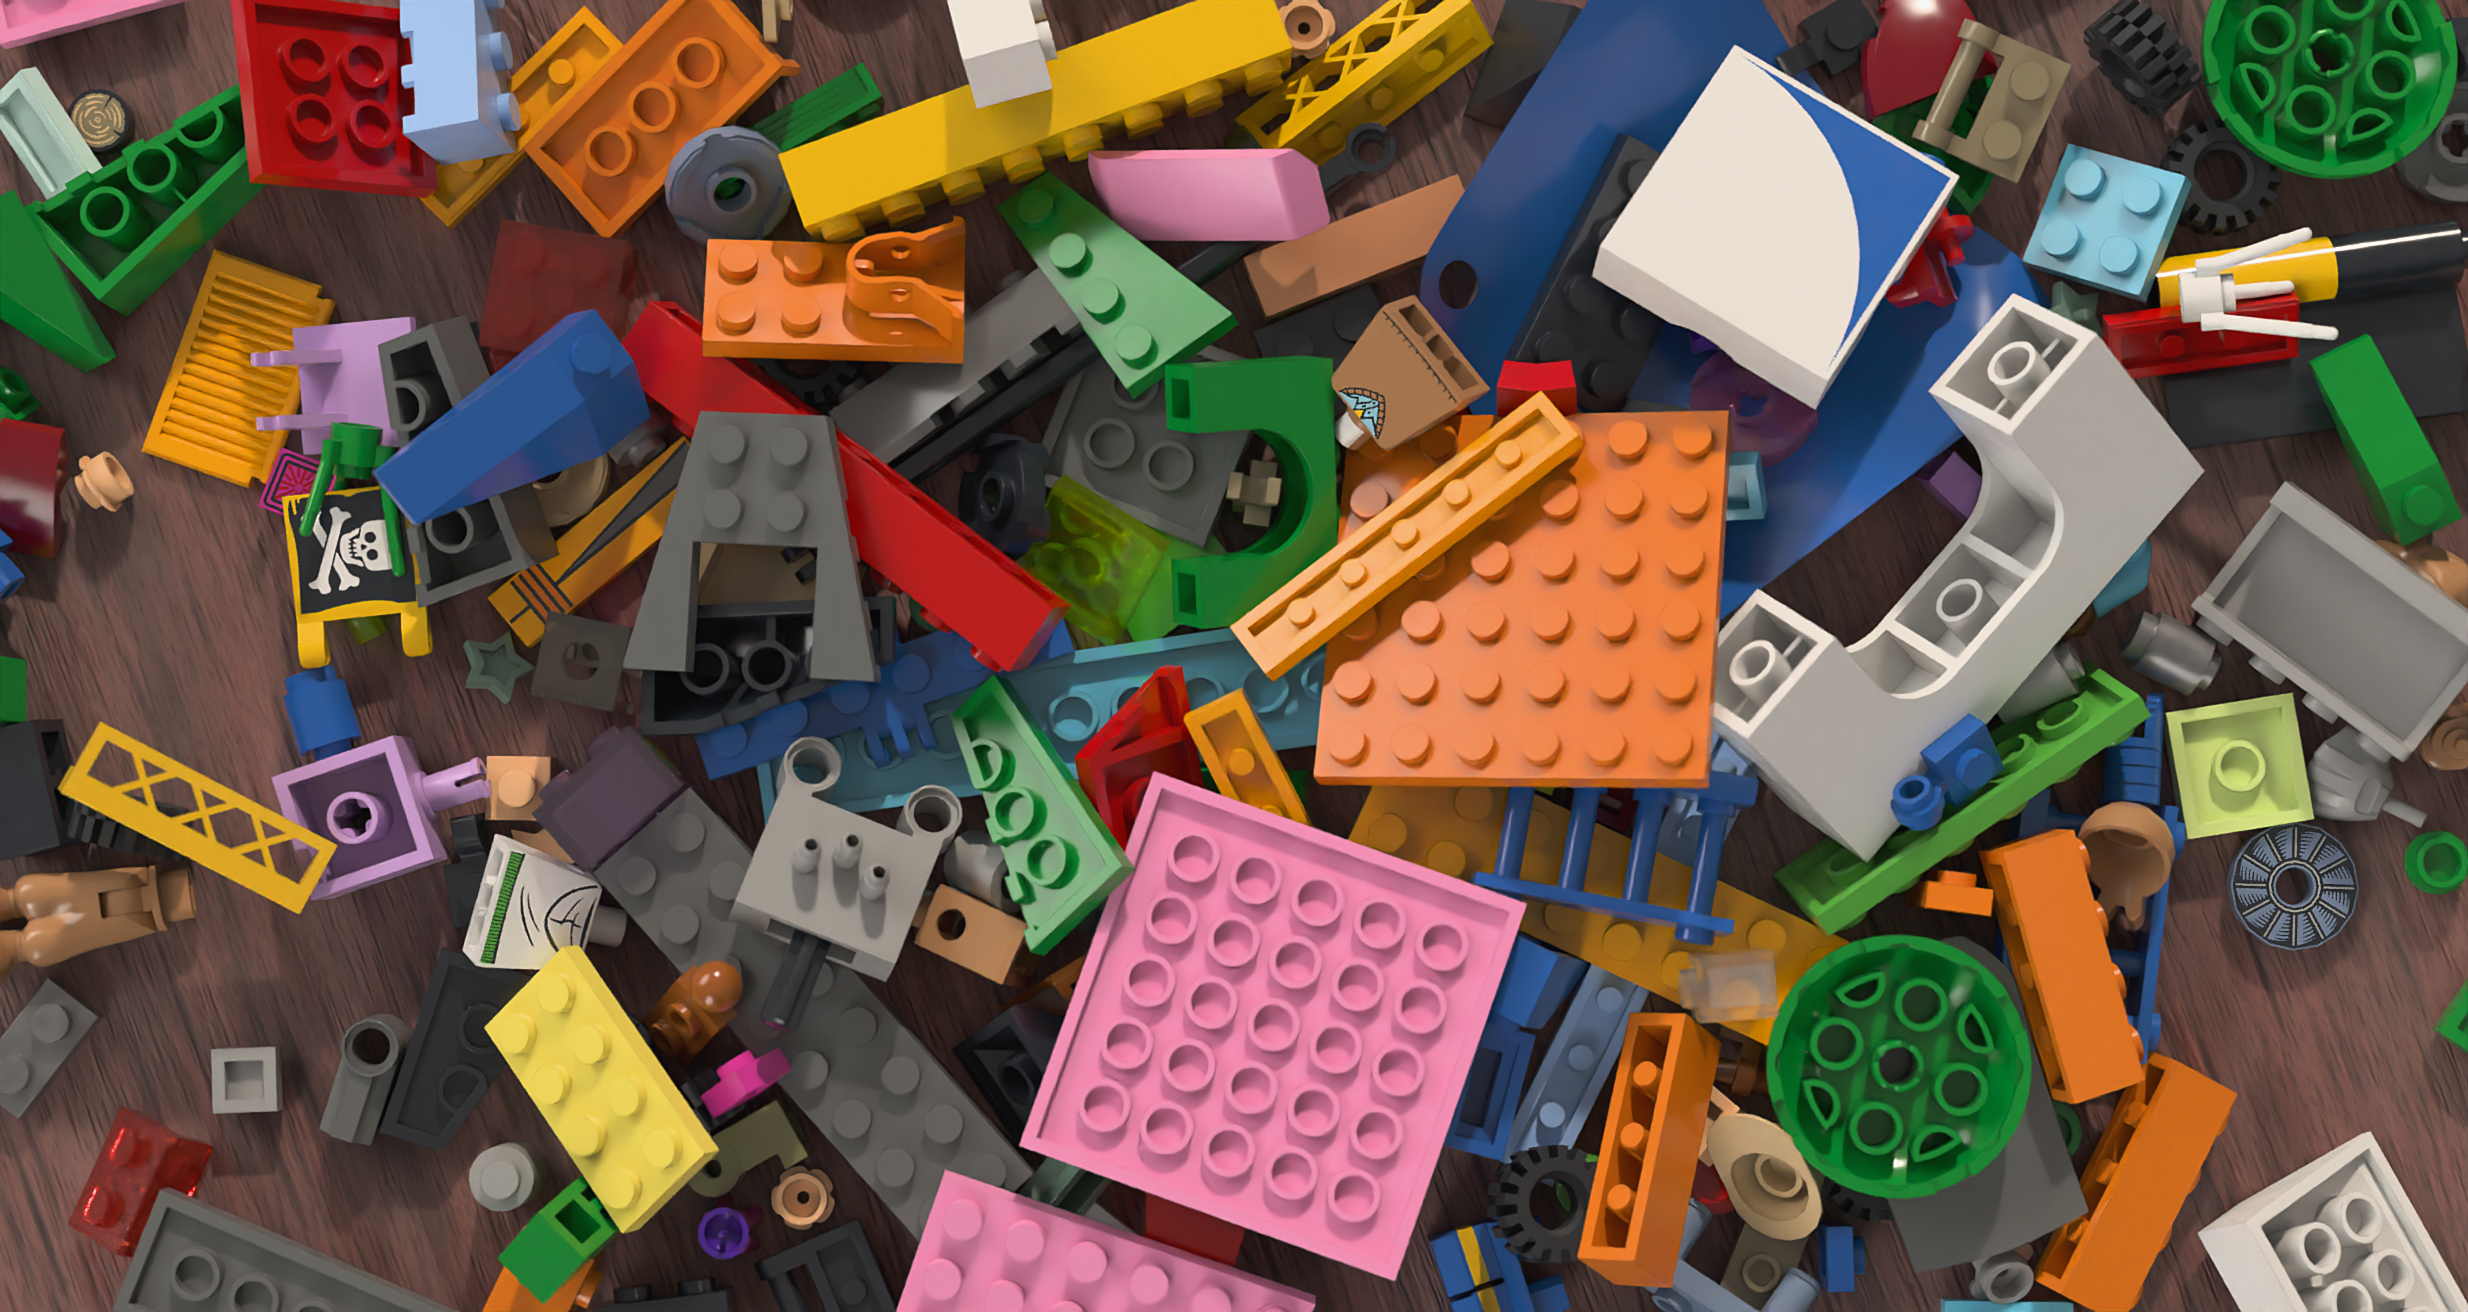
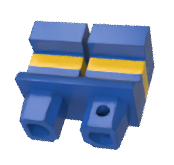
(1475, 1256)

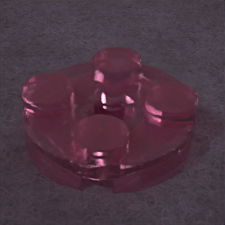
(1774, 432)

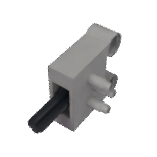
(836, 879)

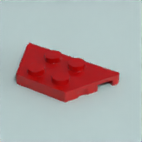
(1139, 740)

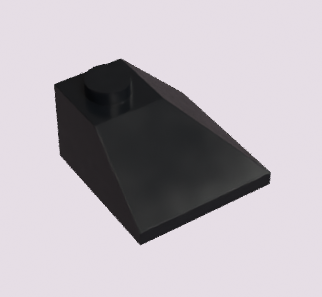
(1521, 49)
(1010, 1062)

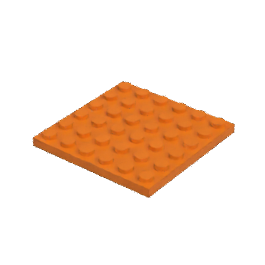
(1554, 634)

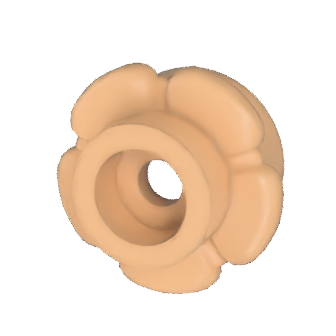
(1320, 23)
(103, 482)
(786, 1201)

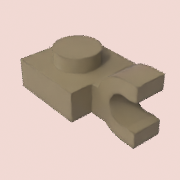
(1255, 494)

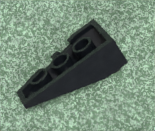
(748, 664)

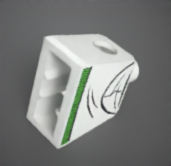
(534, 908)

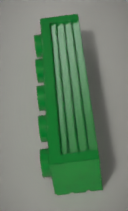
(816, 116)

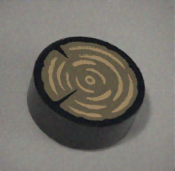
(102, 120)

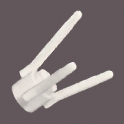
(2208, 294)

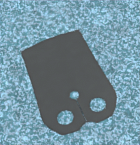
(2016, 1195)

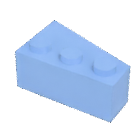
(458, 79)

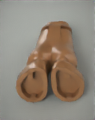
(89, 911)

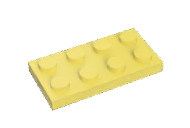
(601, 1089)

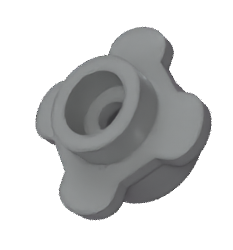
(2003, 1276)

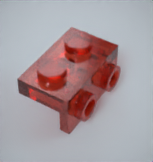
(128, 1175)

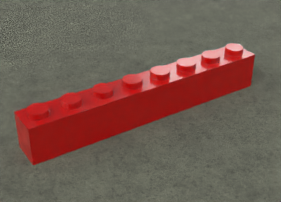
(896, 526)

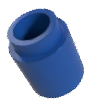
(320, 713)

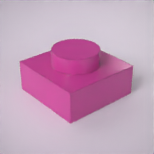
(744, 1079)

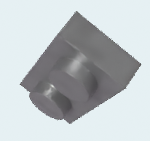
(42, 1044)

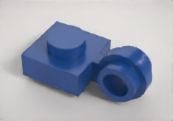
(1957, 768)

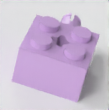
(402, 806)

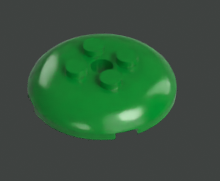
(2372, 111)
(1964, 1078)

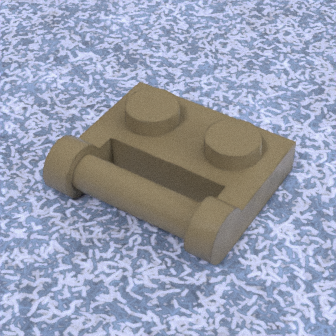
(2011, 110)

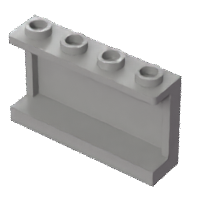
(2341, 623)

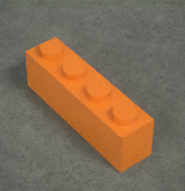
(2063, 965)
(1650, 1150)
(2136, 1185)

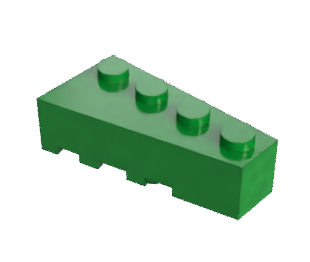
(153, 205)

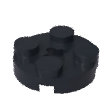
(1007, 494)

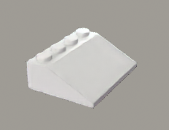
(2332, 1242)

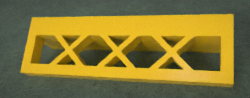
(1371, 85)
(186, 840)

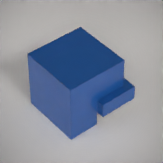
(1490, 1093)

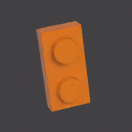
(1950, 893)

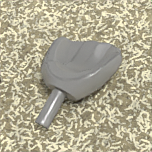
(2354, 784)

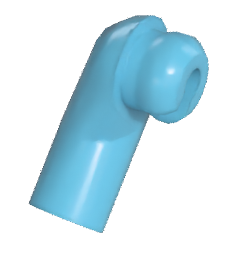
(2127, 582)

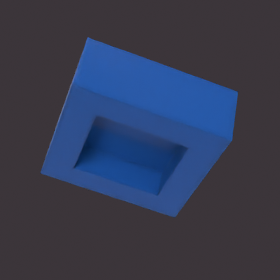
(1839, 1256)

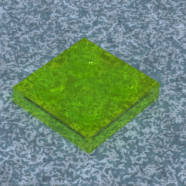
(1095, 559)

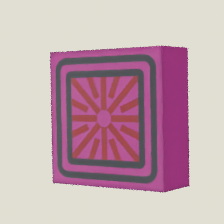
(290, 476)

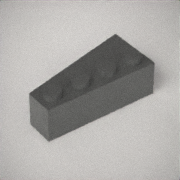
(486, 540)

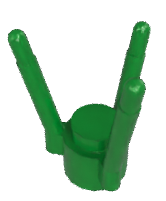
(352, 454)

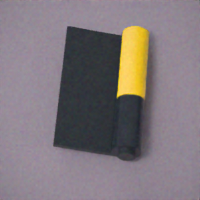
(2373, 282)

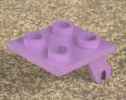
(337, 378)

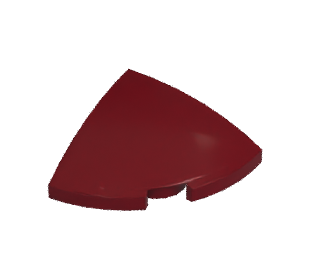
(1914, 53)

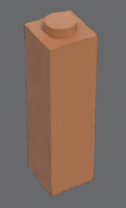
(1350, 251)

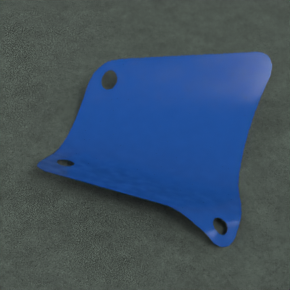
(1639, 75)

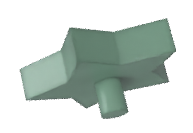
(2075, 307)
(495, 666)

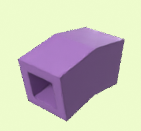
(1951, 483)

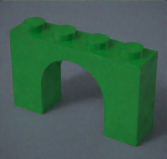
(1293, 411)

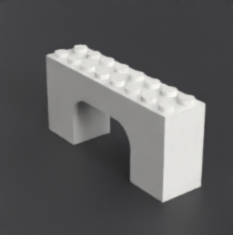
(2066, 496)

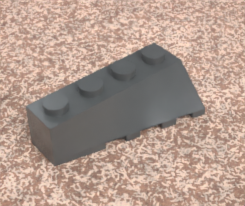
(1000, 344)

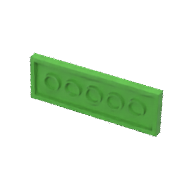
(2036, 751)

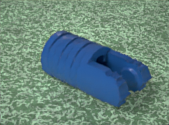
(2135, 765)

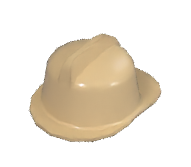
(1766, 1176)

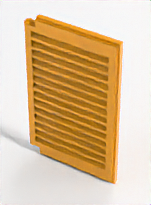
(214, 391)

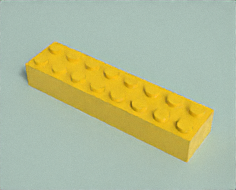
(1097, 93)

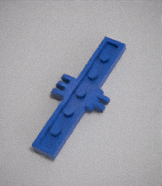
(923, 674)

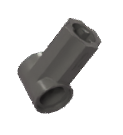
(364, 1084)

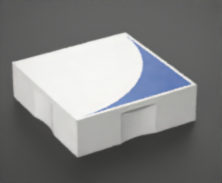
(1774, 225)

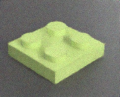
(2237, 766)

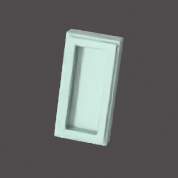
(43, 133)

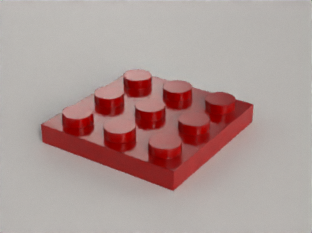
(327, 97)

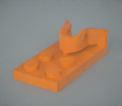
(674, 79)
(838, 301)

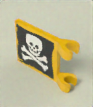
(348, 572)

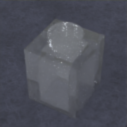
(1729, 985)

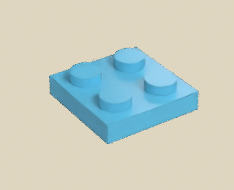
(2107, 222)

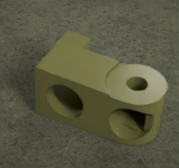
(749, 1143)

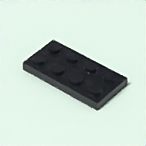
(1581, 316)

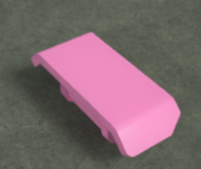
(1210, 194)

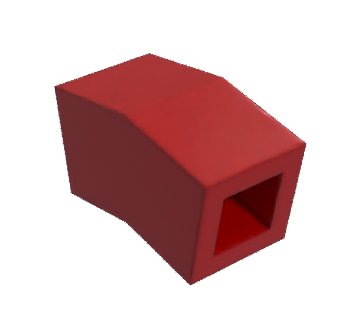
(1523, 380)

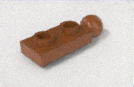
(694, 1010)

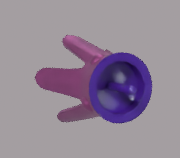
(726, 1231)

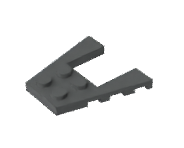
(764, 486)

